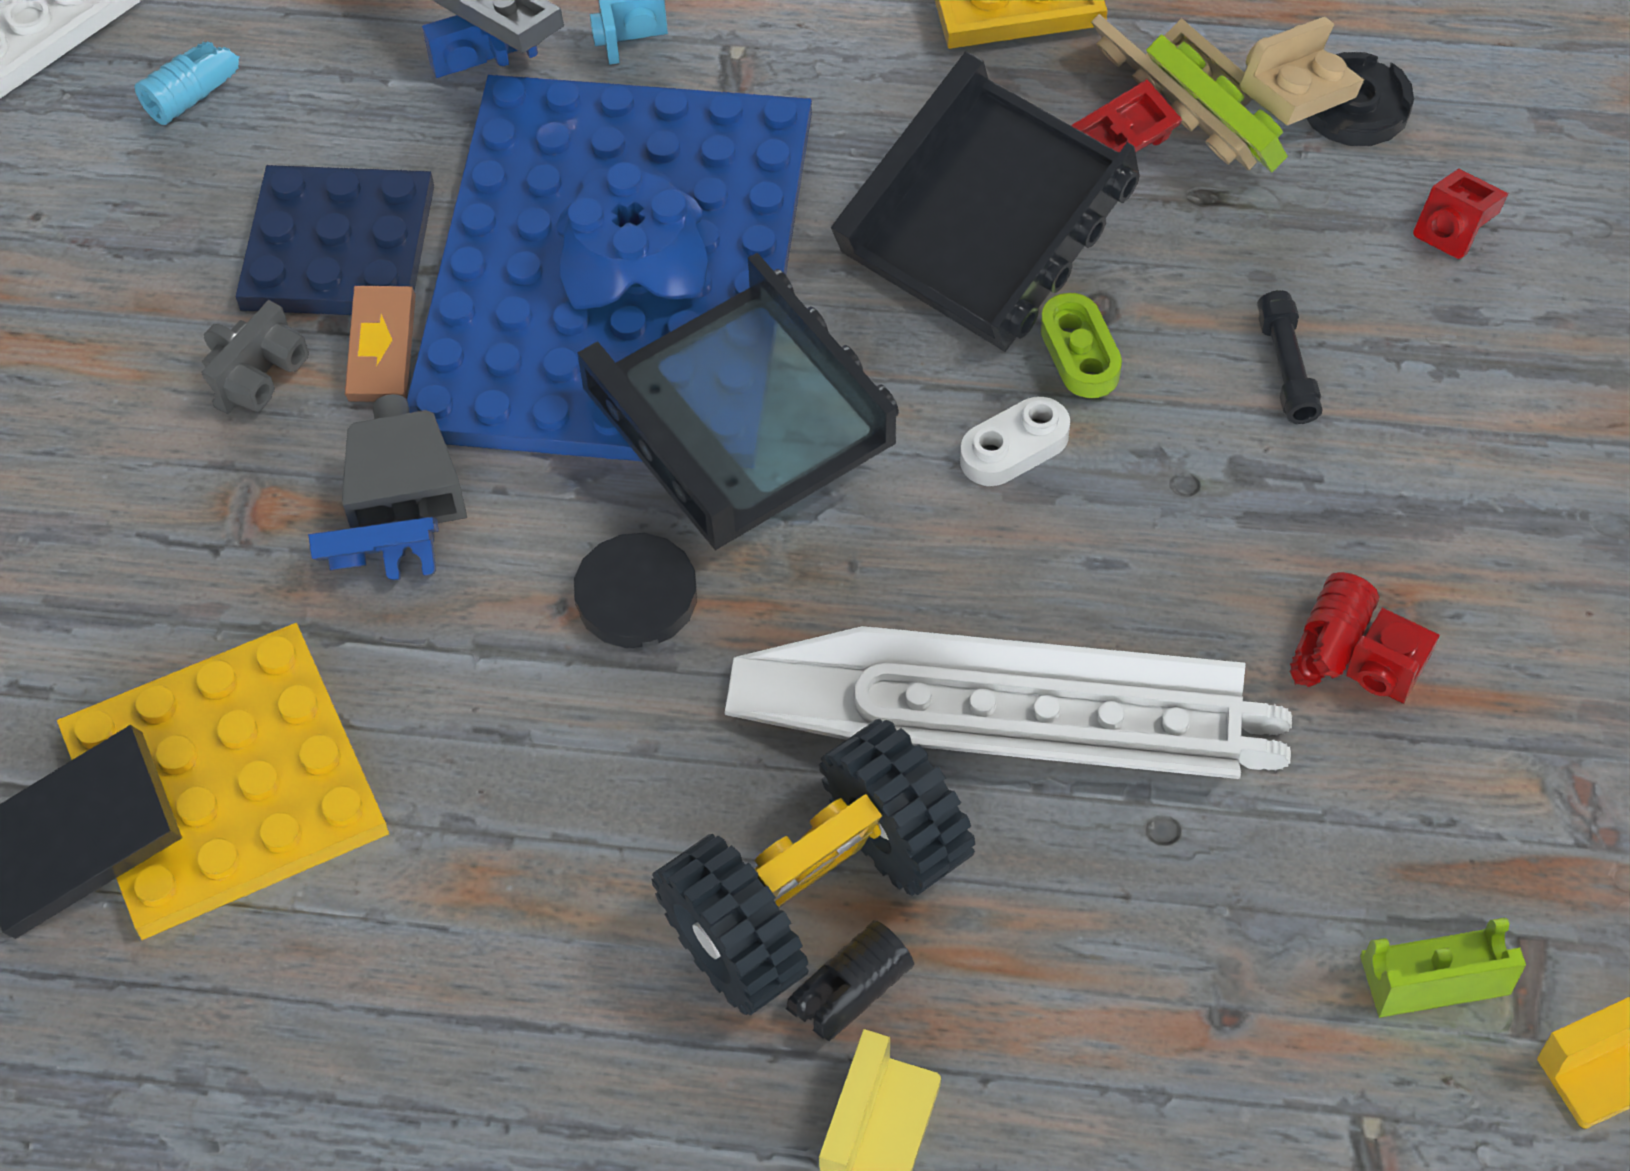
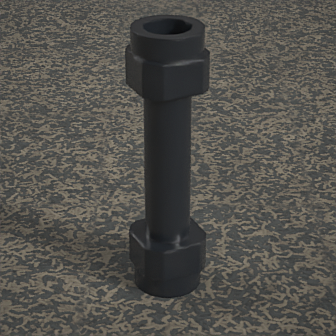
(1298, 394)

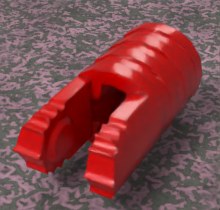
(1333, 628)

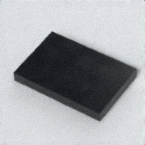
(80, 830)

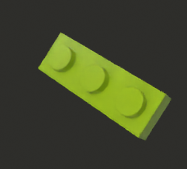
(1221, 99)

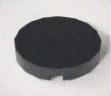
(1376, 112)
(635, 590)

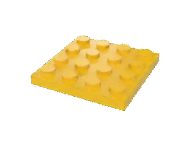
(249, 773)

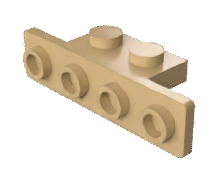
(1193, 114)

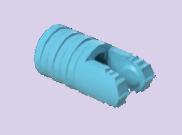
(185, 81)

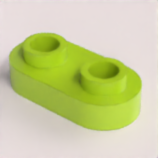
(1083, 350)

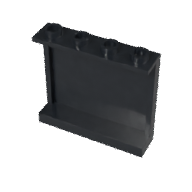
(984, 204)

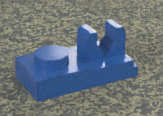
(459, 45)
(349, 546)

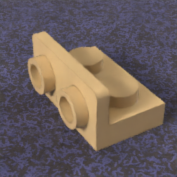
(1296, 75)

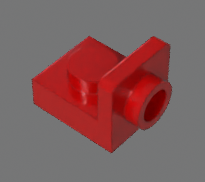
(1457, 211)
(1391, 656)

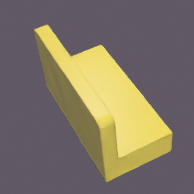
(879, 1111)

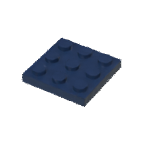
(333, 231)

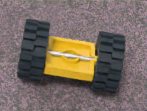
(881, 803)

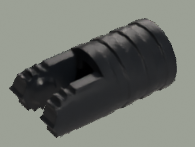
(851, 980)

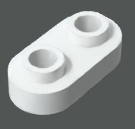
(1019, 441)

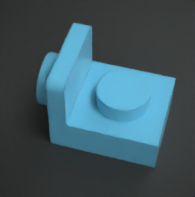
(626, 21)

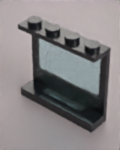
(744, 407)

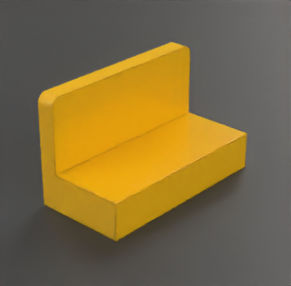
(1592, 1064)

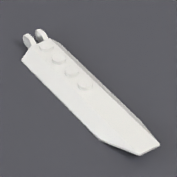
(1015, 700)

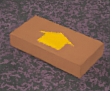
(380, 342)

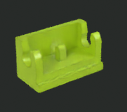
(1442, 970)

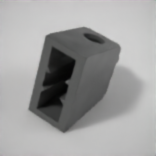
(399, 468)

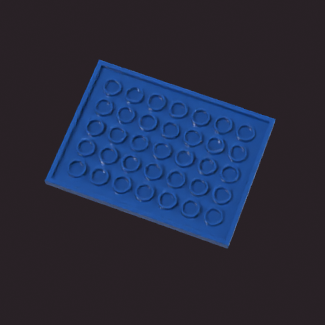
(499, 326)

